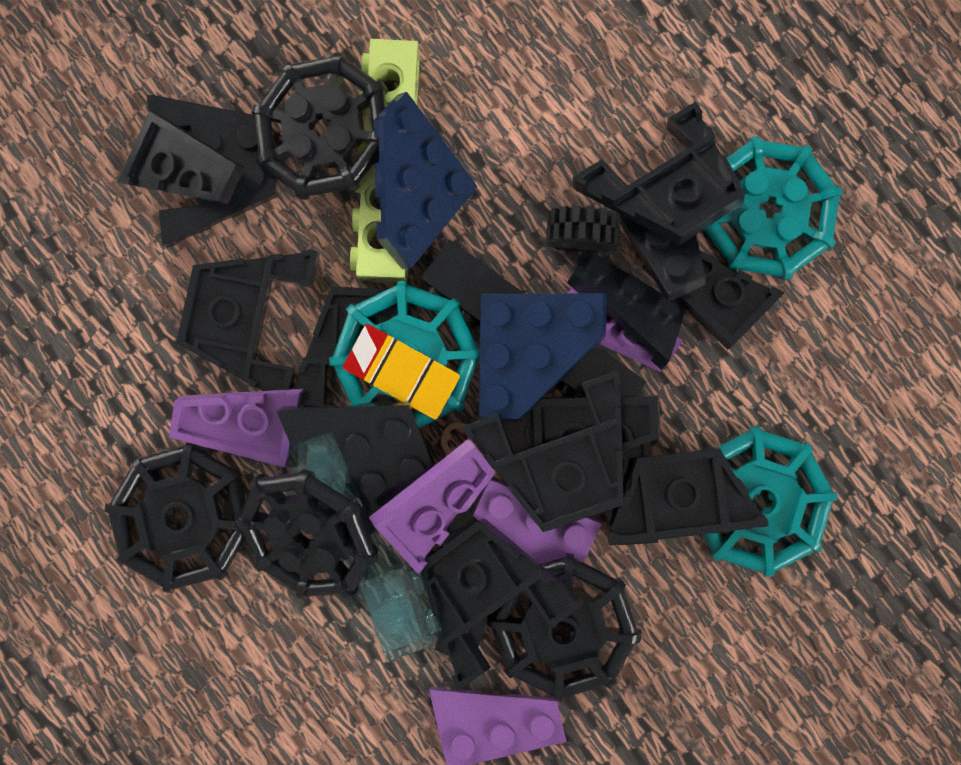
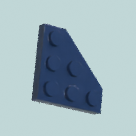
(416, 181)
(533, 345)

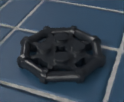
(304, 112)
(160, 502)
(295, 550)
(585, 638)

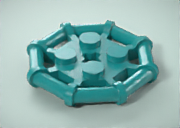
(794, 210)
(414, 333)
(787, 503)

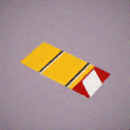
(401, 371)

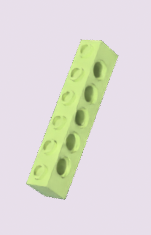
(385, 61)

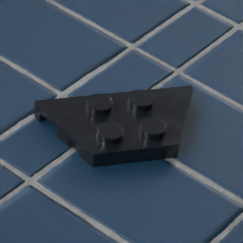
(683, 498)

